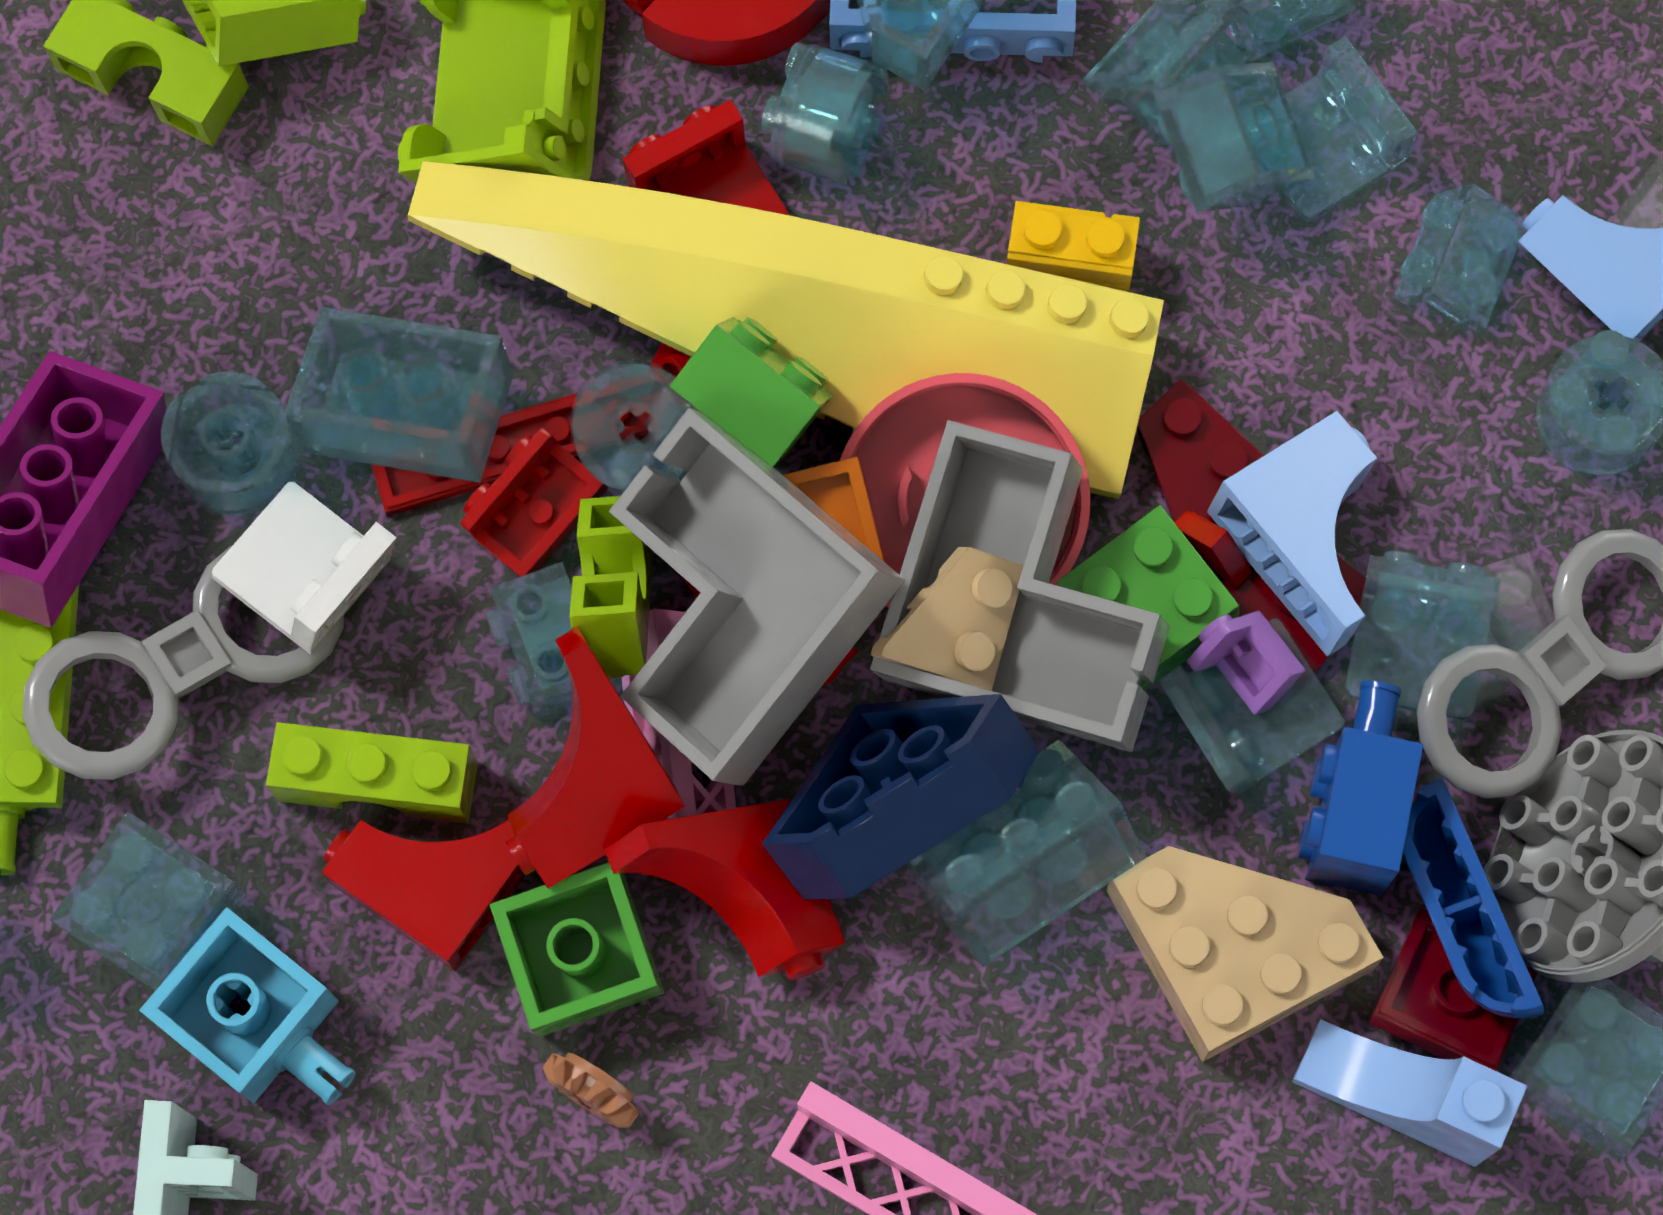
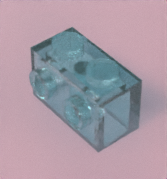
(530, 618)

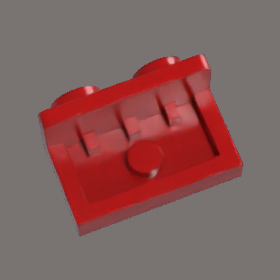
(530, 503)

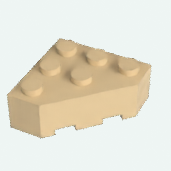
(1237, 943)

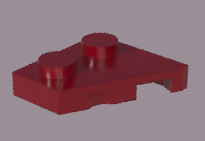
(1191, 449)

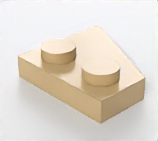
(959, 620)

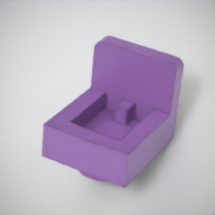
(1249, 658)

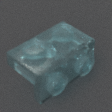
(1461, 255)

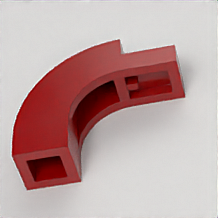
(727, 29)

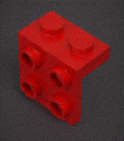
(703, 161)

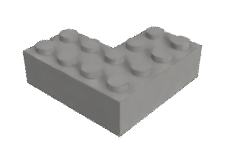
(775, 603)
(1067, 654)

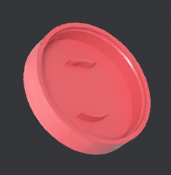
(903, 435)

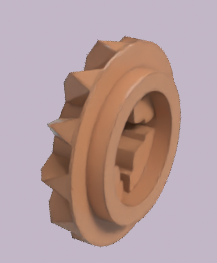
(591, 1089)

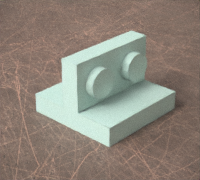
(177, 1169)

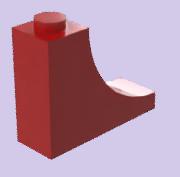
(600, 784)
(729, 869)
(426, 889)

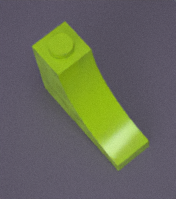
(271, 28)

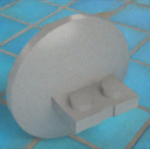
(1591, 862)

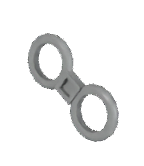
(172, 666)
(1545, 670)

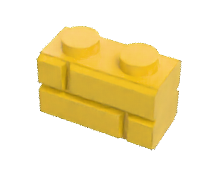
(1074, 244)

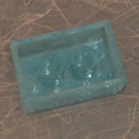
(399, 394)
(1029, 856)

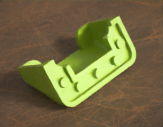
(513, 88)

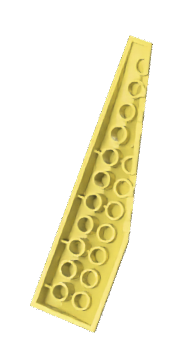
(841, 298)

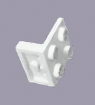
(302, 565)

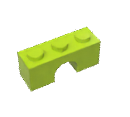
(107, 38)
(614, 591)
(400, 772)

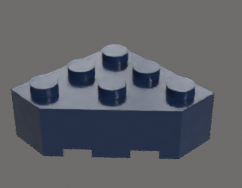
(897, 787)

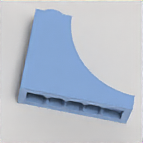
(1602, 263)
(1286, 519)
(1437, 1101)

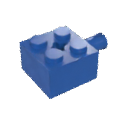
(1365, 798)

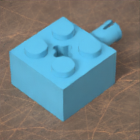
(271, 1036)

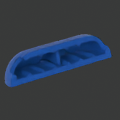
(1466, 908)

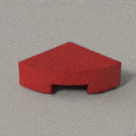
(1215, 547)

